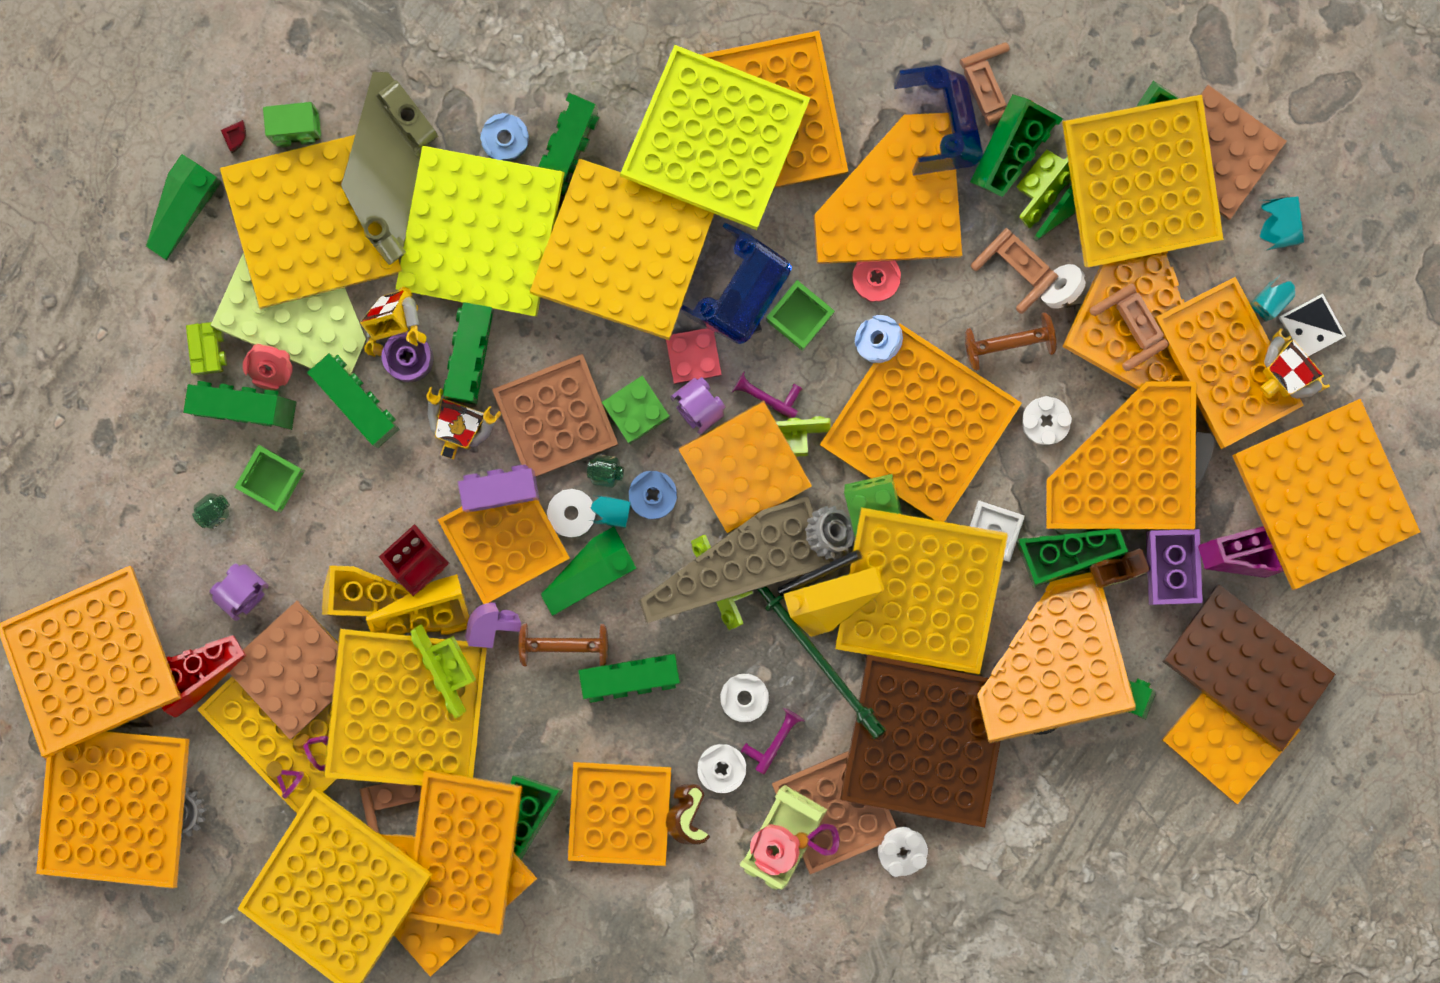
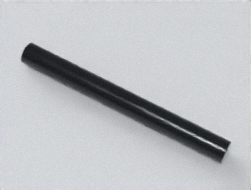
(820, 572)

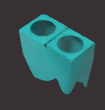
(1285, 223)
(1273, 300)
(612, 510)

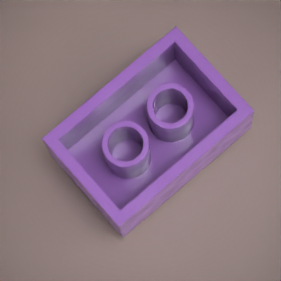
(498, 488)
(1174, 567)

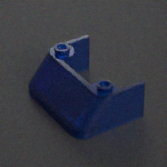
(962, 146)
(748, 292)

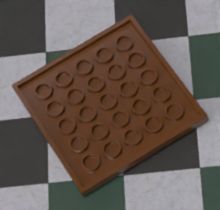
(933, 748)

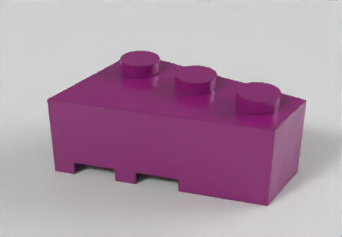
(1242, 554)

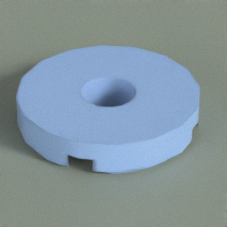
(501, 123)
(884, 350)

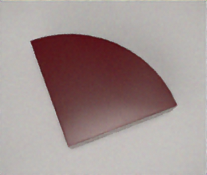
(234, 135)

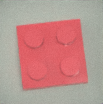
(693, 355)

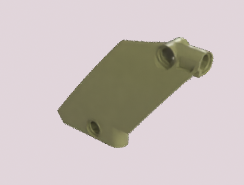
(386, 163)

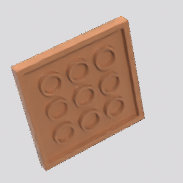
(1238, 148)
(555, 416)
(290, 669)
(858, 825)

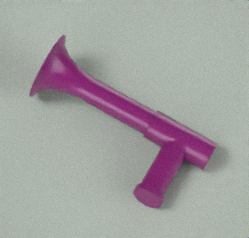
(782, 407)
(766, 759)

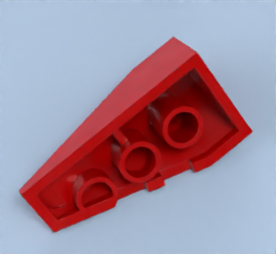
(201, 670)

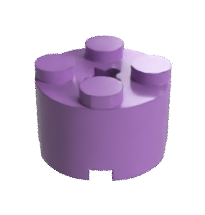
(419, 364)
(698, 405)
(238, 591)

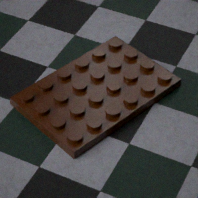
(1249, 668)

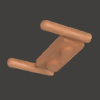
(984, 83)
(1023, 261)
(1138, 321)
(386, 796)

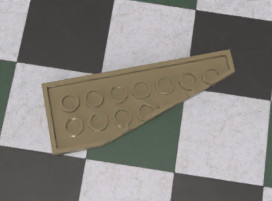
(752, 556)

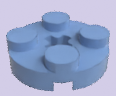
(638, 494)

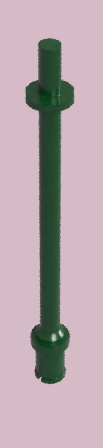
(863, 714)

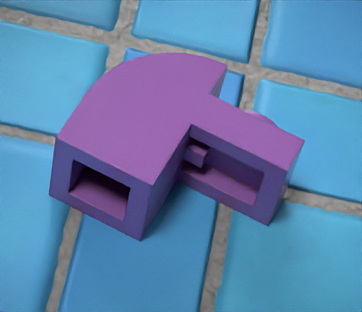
(484, 623)

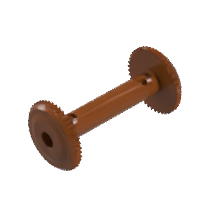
(1011, 341)
(563, 645)

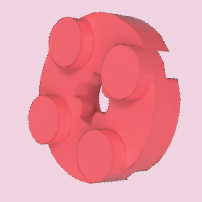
(872, 291)
(272, 357)
(786, 843)

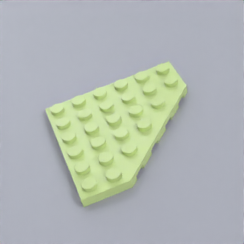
(301, 327)

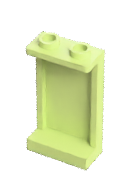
(796, 815)

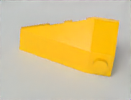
(357, 592)
(829, 603)
(436, 607)

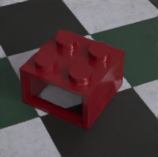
(417, 564)

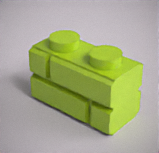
(205, 349)

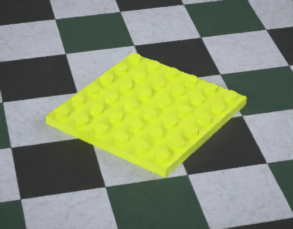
(715, 137)
(478, 229)

